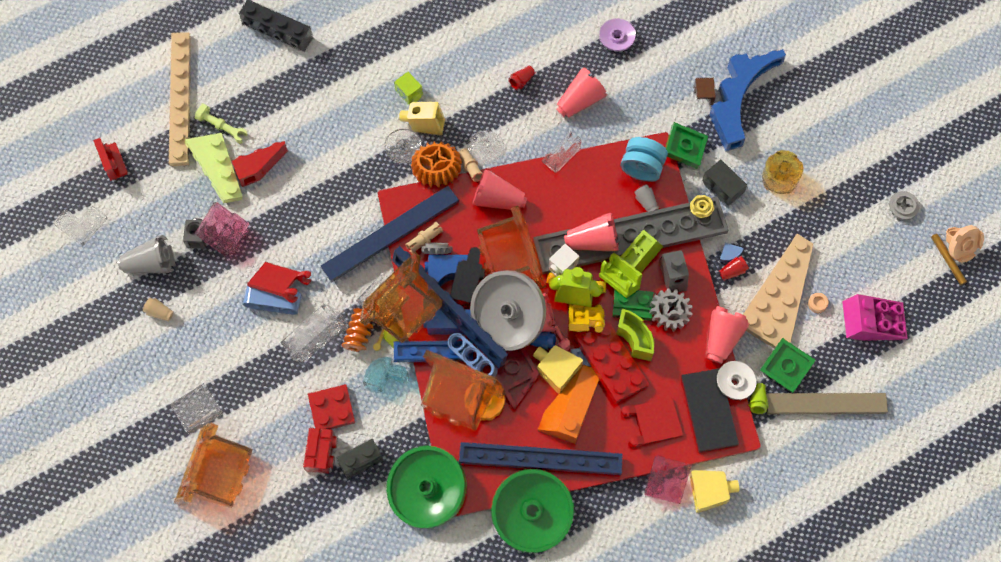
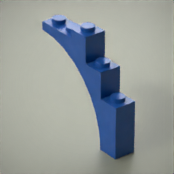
(744, 72)

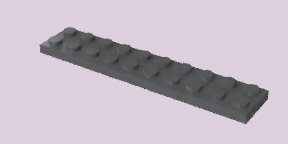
(667, 225)

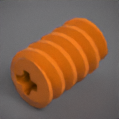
(356, 333)

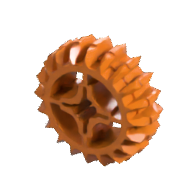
(436, 164)

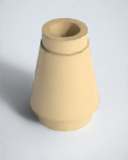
(157, 309)

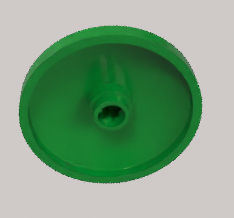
(426, 487)
(532, 510)

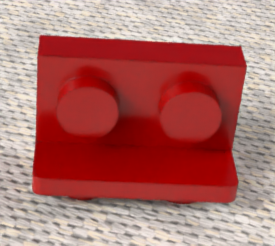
(111, 159)

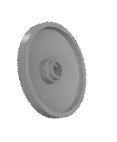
(509, 308)

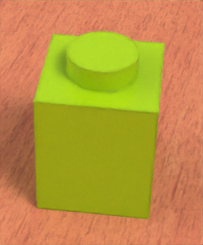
(408, 88)

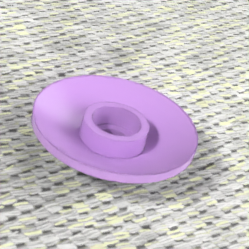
(617, 28)

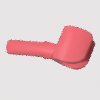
(564, 342)

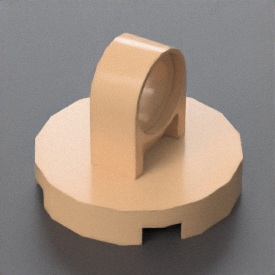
(964, 242)

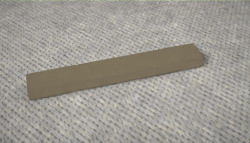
(827, 403)

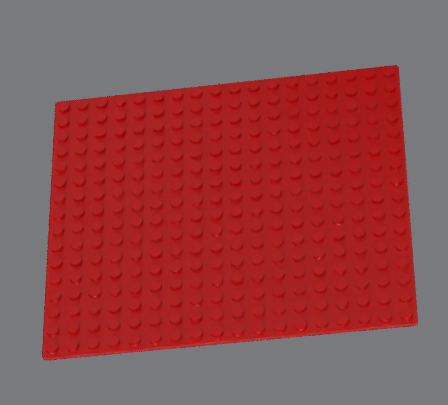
(560, 201)

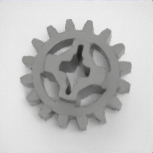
(664, 302)

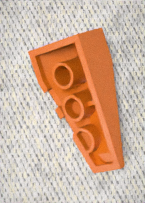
(569, 409)

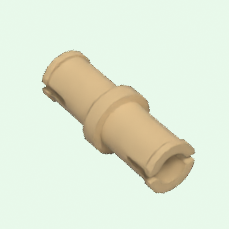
(470, 165)
(424, 237)

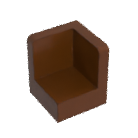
(705, 89)

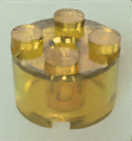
(782, 172)

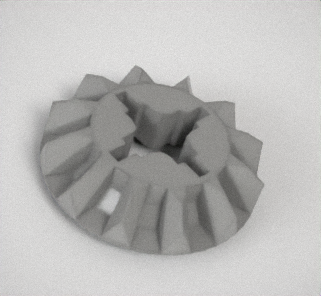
(910, 201)
(437, 248)

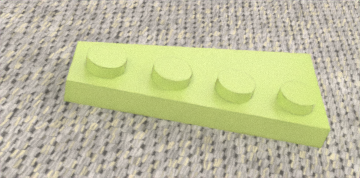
(216, 164)

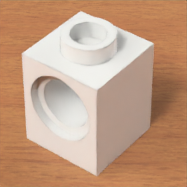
(563, 259)

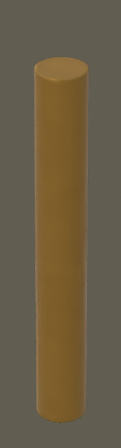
(949, 260)

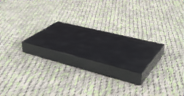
(709, 411)

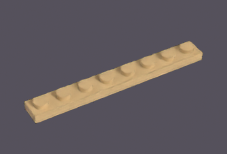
(179, 99)

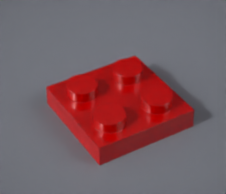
(331, 408)

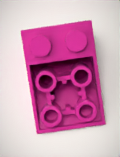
(874, 318)

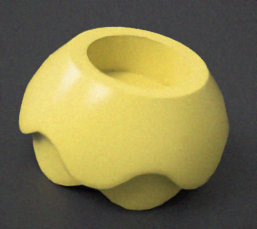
(706, 202)

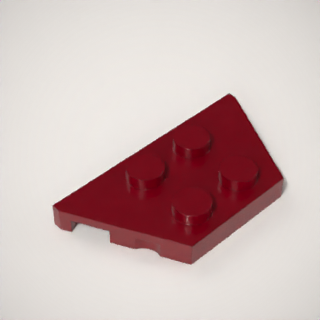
(516, 375)

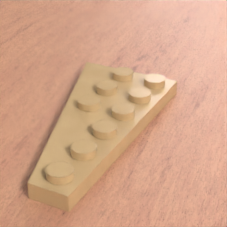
(777, 302)

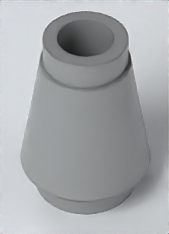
(646, 198)

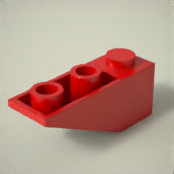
(256, 165)

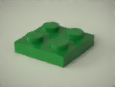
(686, 145)
(787, 365)

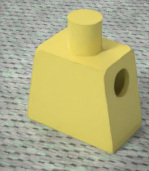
(424, 117)
(557, 366)
(711, 489)

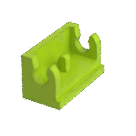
(641, 251)
(620, 275)

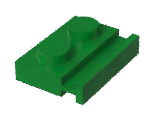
(637, 303)

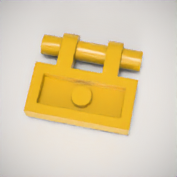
(584, 317)

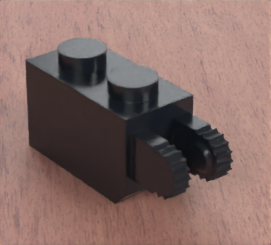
(467, 276)

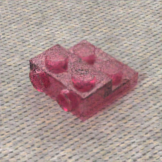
(222, 229)

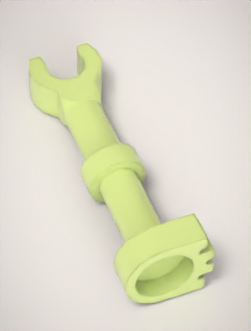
(203, 114)

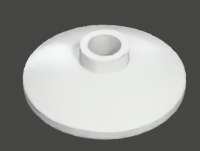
(742, 374)

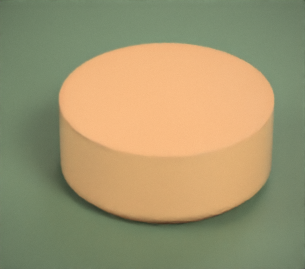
(818, 303)

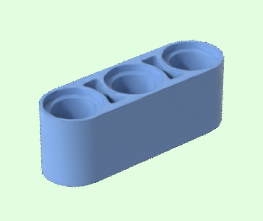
(270, 302)
(464, 352)

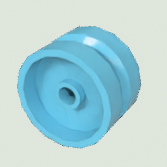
(644, 159)

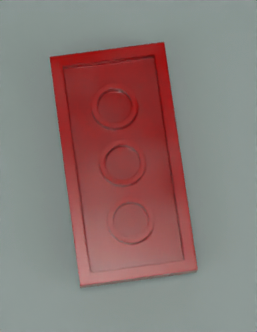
(611, 362)

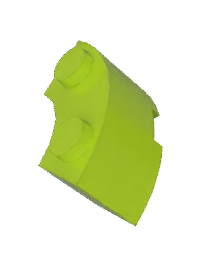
(636, 334)

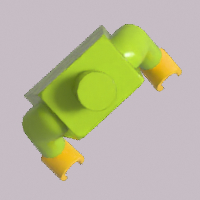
(575, 287)

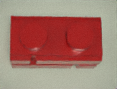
(319, 450)

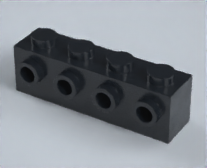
(276, 25)

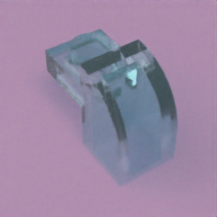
(379, 372)

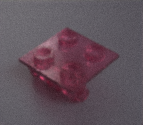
(667, 479)

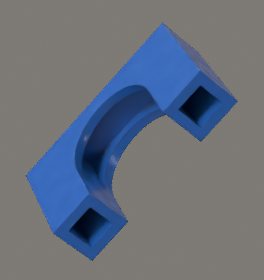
(442, 269)

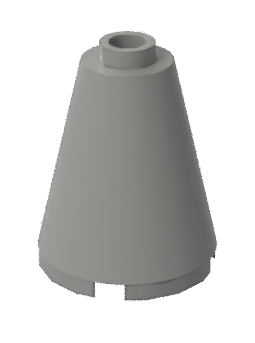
(148, 257)

